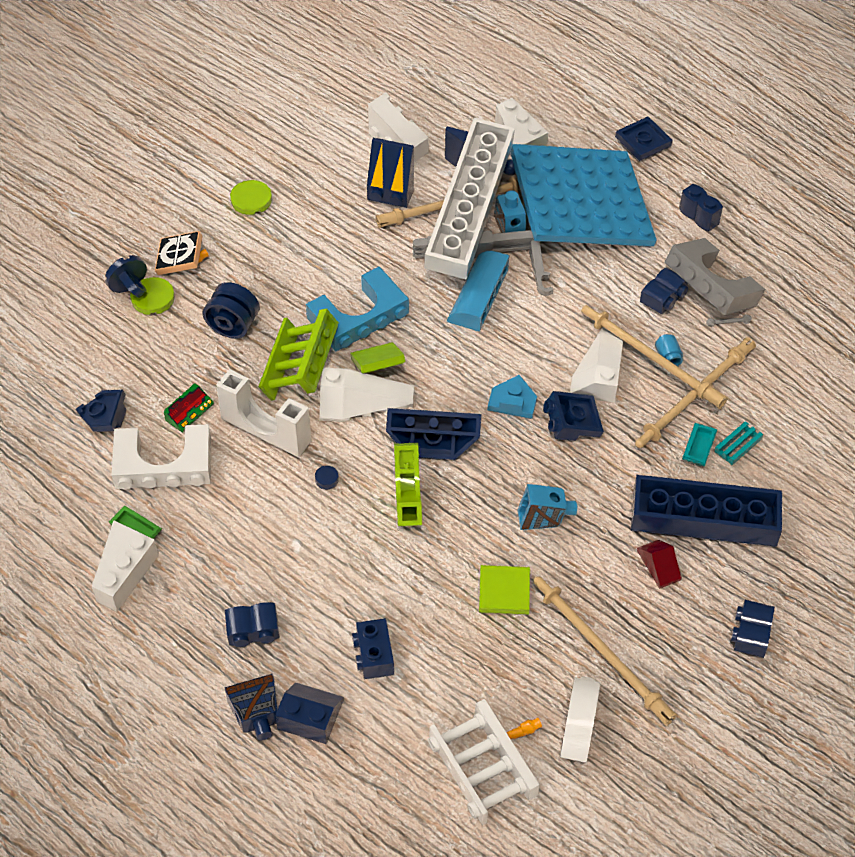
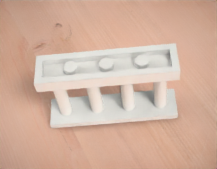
(496, 740)

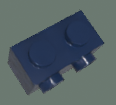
(374, 649)

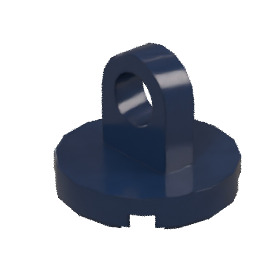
(127, 276)

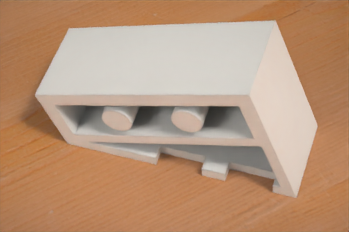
(122, 565)

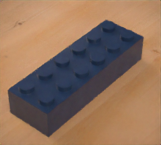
(707, 510)

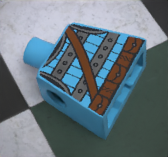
(508, 209)
(543, 507)

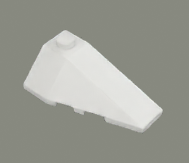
(354, 393)

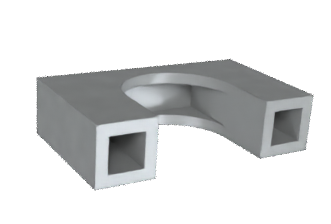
(728, 296)

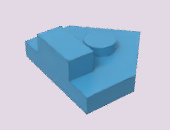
(513, 398)

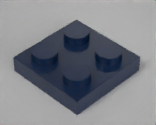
(643, 138)

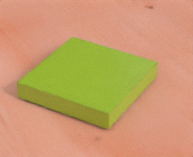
(377, 357)
(504, 589)

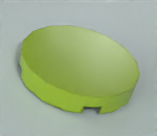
(251, 197)
(157, 298)

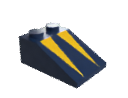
(390, 172)

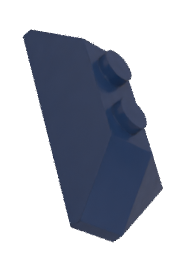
(436, 432)

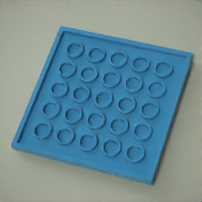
(581, 195)

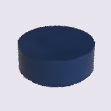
(326, 477)

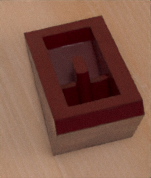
(661, 562)

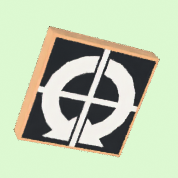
(178, 253)

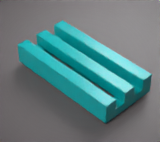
(756, 437)

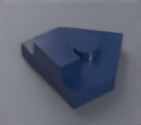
(104, 411)

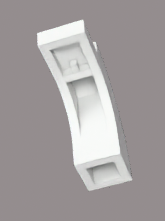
(580, 719)

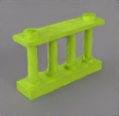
(309, 365)

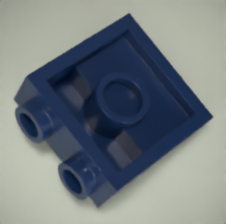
(572, 415)

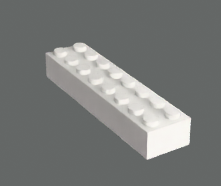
(469, 198)

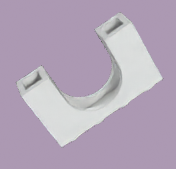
(287, 431)
(190, 468)

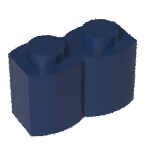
(700, 207)
(664, 291)
(252, 624)
(753, 628)

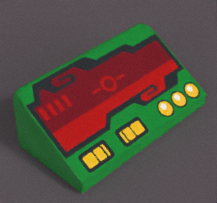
(187, 407)

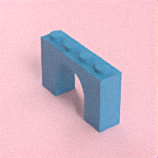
(389, 306)

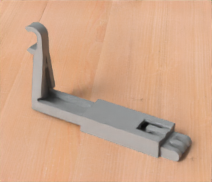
(502, 243)

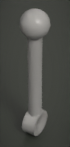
(745, 319)

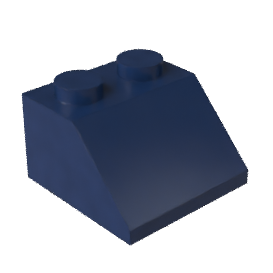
(308, 712)

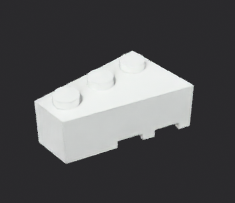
(389, 124)
(527, 129)

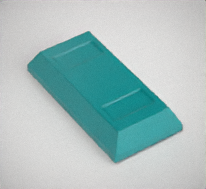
(699, 444)

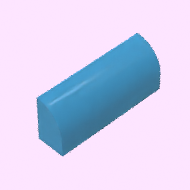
(479, 290)

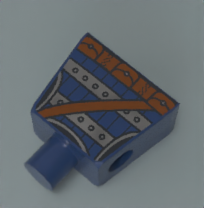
(254, 705)

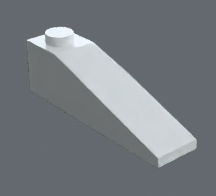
(599, 368)

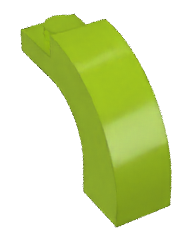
(407, 484)

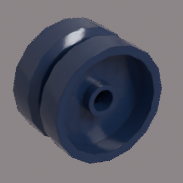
(231, 310)

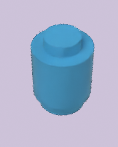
(669, 348)

